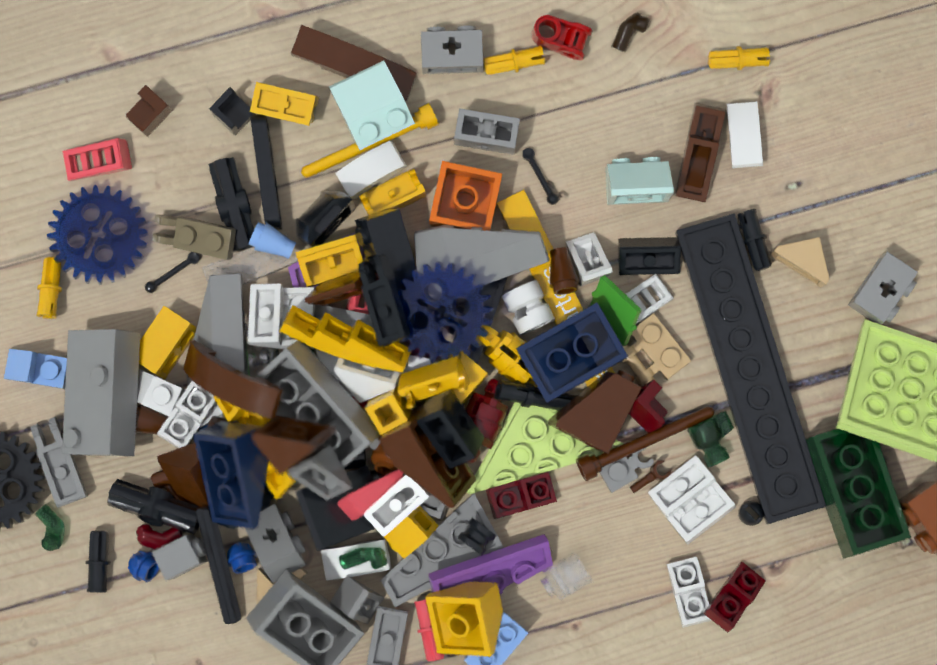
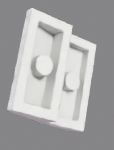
(268, 310)
(691, 499)

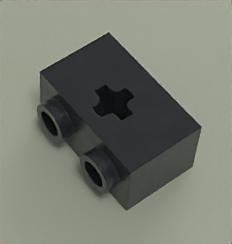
(450, 429)

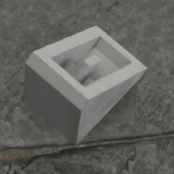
(322, 473)
(356, 600)

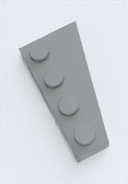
(438, 552)

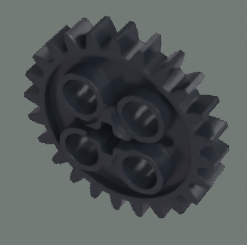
(24, 473)

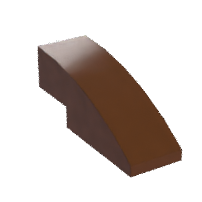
(700, 152)

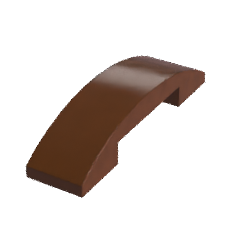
(230, 384)

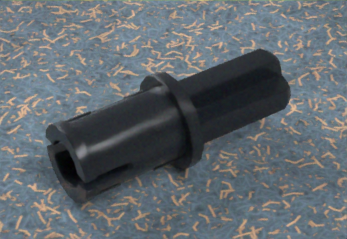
(755, 240)
(98, 562)

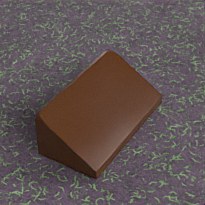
(336, 290)

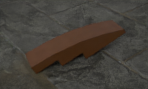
(345, 58)

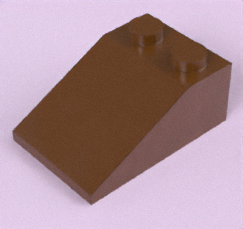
(419, 460)

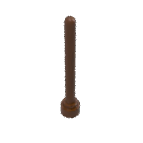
(591, 465)

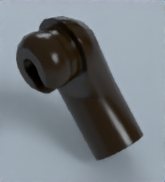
(626, 29)

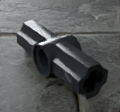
(232, 201)
(153, 506)

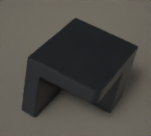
(231, 111)

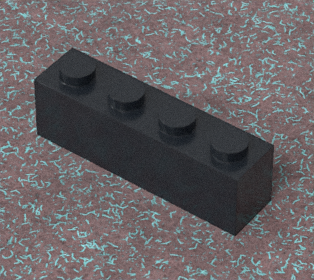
(386, 235)

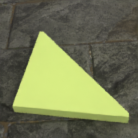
(528, 448)

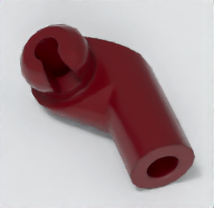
(152, 539)

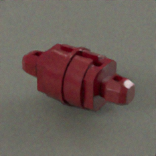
(487, 414)

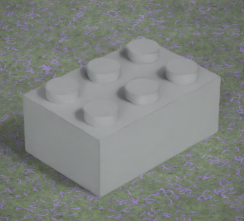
(303, 623)

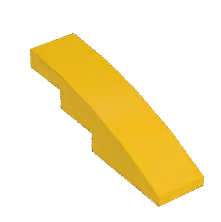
(343, 341)

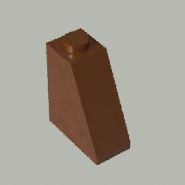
(598, 411)

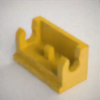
(283, 104)
(394, 193)
(329, 260)
(165, 342)
(432, 380)

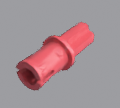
(427, 632)

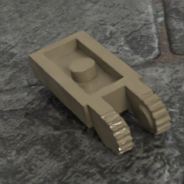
(197, 236)

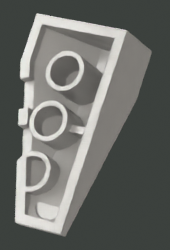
(482, 252)
(223, 322)

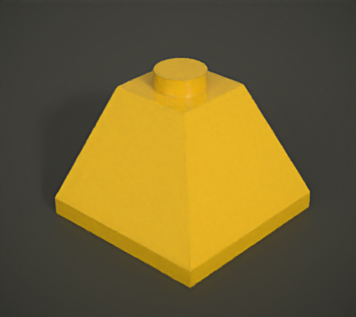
(466, 618)

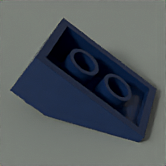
(572, 352)
(232, 473)

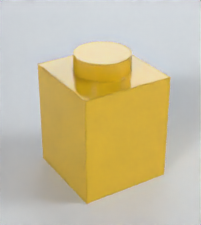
(388, 411)
(411, 532)

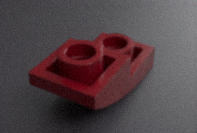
(521, 495)
(734, 597)

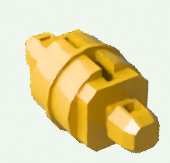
(506, 363)

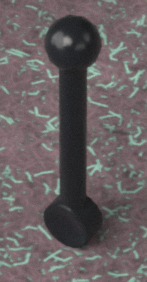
(528, 155)
(192, 258)

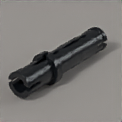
(529, 395)

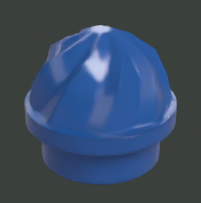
(241, 557)
(143, 566)

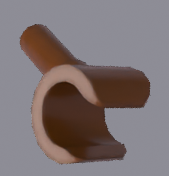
(650, 477)
(161, 481)

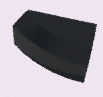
(323, 217)

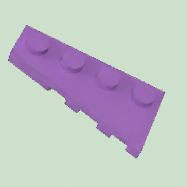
(501, 566)

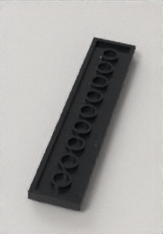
(750, 369)

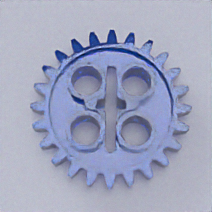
(72, 223)
(453, 286)

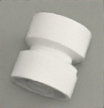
(528, 307)

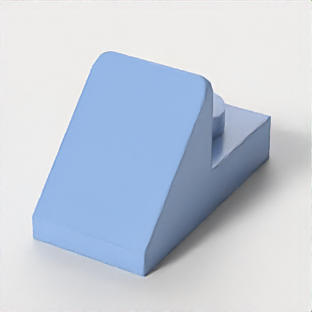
(36, 368)

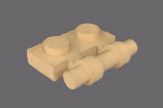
(660, 349)

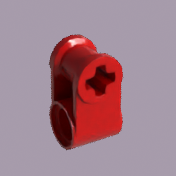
(563, 36)

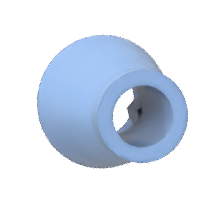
(271, 241)

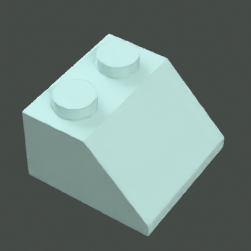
(371, 105)
(638, 182)

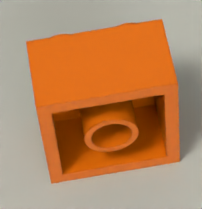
(465, 197)

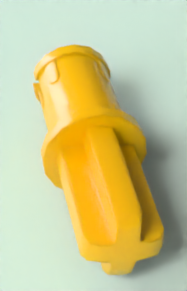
(738, 58)
(514, 60)
(49, 289)

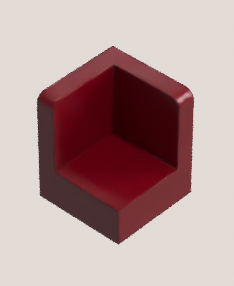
(647, 409)

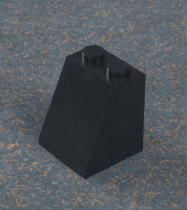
(327, 520)

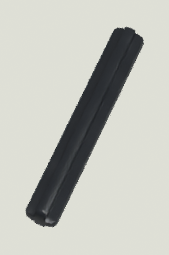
(218, 566)

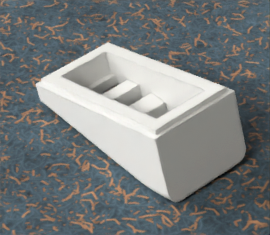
(659, 289)

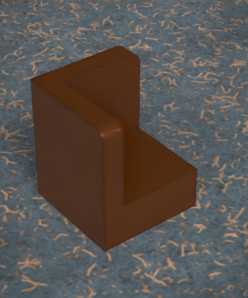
(148, 111)

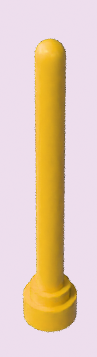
(423, 118)

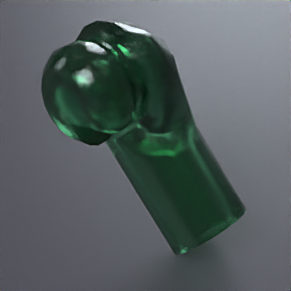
(54, 528)
(362, 555)

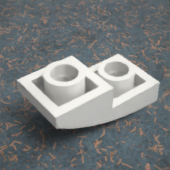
(744, 134)
(370, 168)
(187, 416)
(332, 565)
(689, 591)

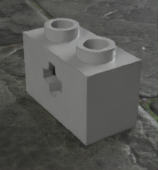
(436, 56)
(486, 131)
(868, 297)
(275, 543)
(180, 556)

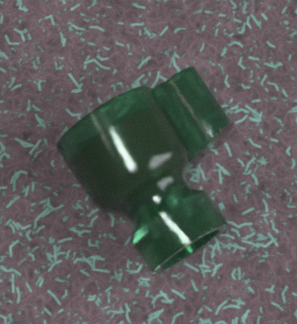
(708, 435)

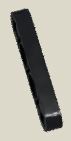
(266, 171)

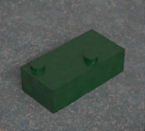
(857, 492)

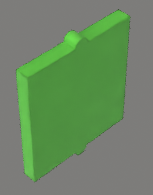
(617, 308)

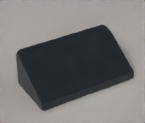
(649, 256)

